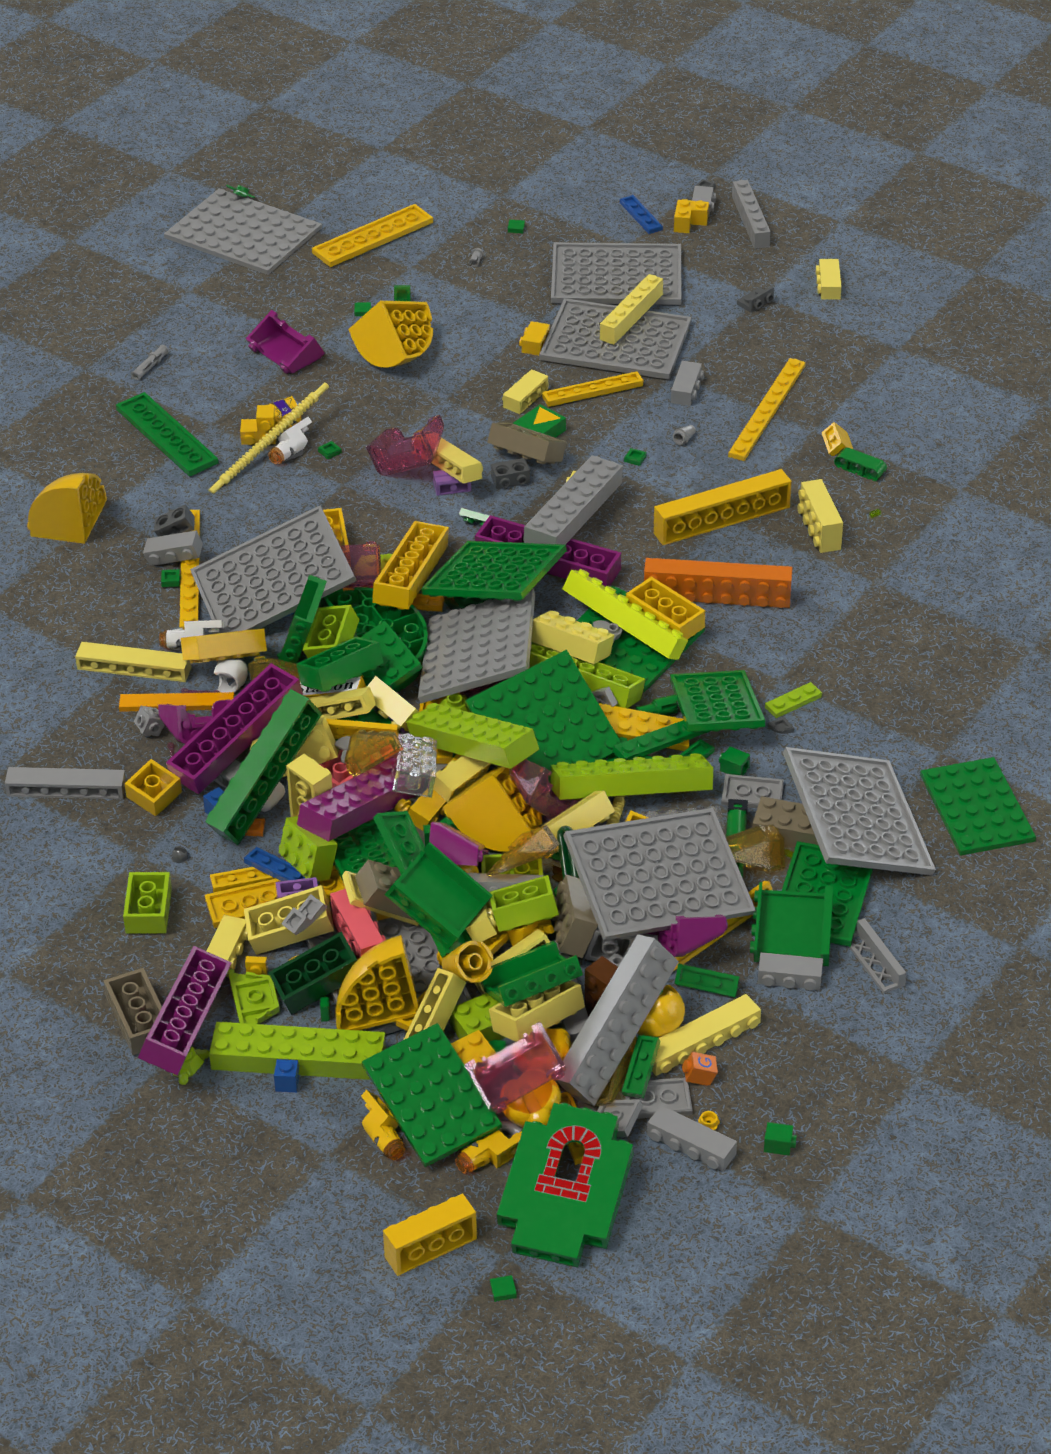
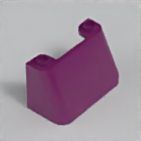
(284, 344)
(183, 724)
(456, 845)
(691, 933)

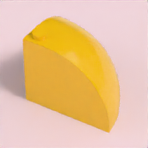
(393, 332)
(67, 508)
(492, 811)
(377, 988)

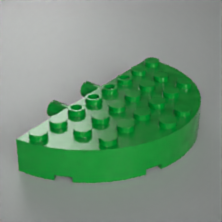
(406, 623)

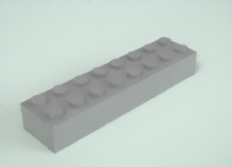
(574, 502)
(616, 1019)

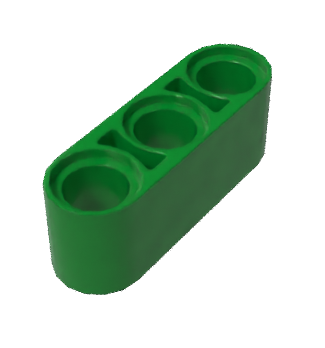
(860, 463)

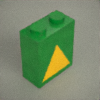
(543, 421)

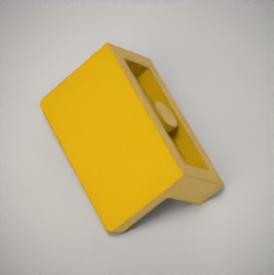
(836, 439)

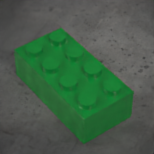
(340, 664)

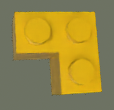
(690, 213)
(254, 429)

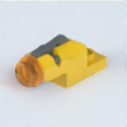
(381, 1127)
(491, 1148)

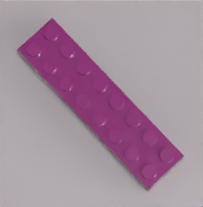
(596, 560)
(232, 729)
(351, 803)
(184, 1010)

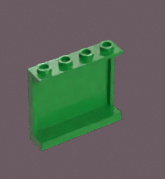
(303, 619)
(438, 895)
(792, 923)
(530, 974)

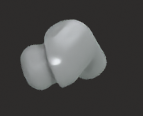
(510, 1127)

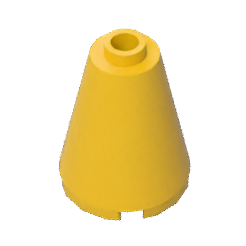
(469, 961)

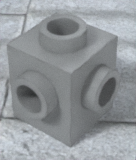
(149, 721)

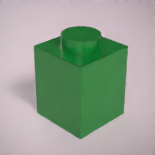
(734, 761)
(779, 1139)

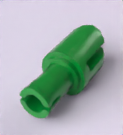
(662, 706)

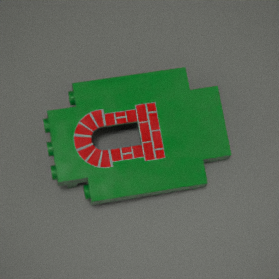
(560, 1215)

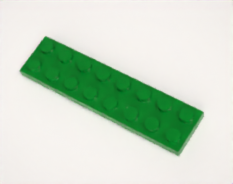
(167, 434)
(405, 845)

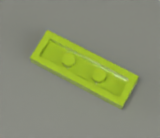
(793, 700)

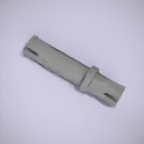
(153, 358)

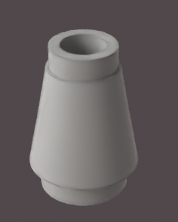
(683, 434)

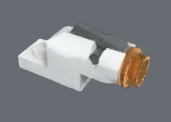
(290, 443)
(172, 638)

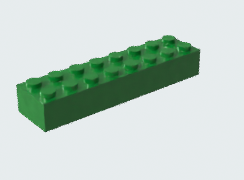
(263, 767)

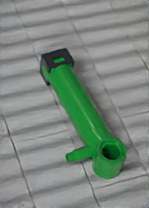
(737, 821)

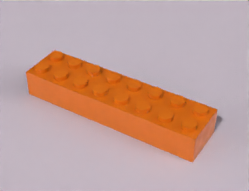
(724, 581)

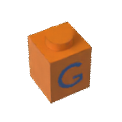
(700, 1068)

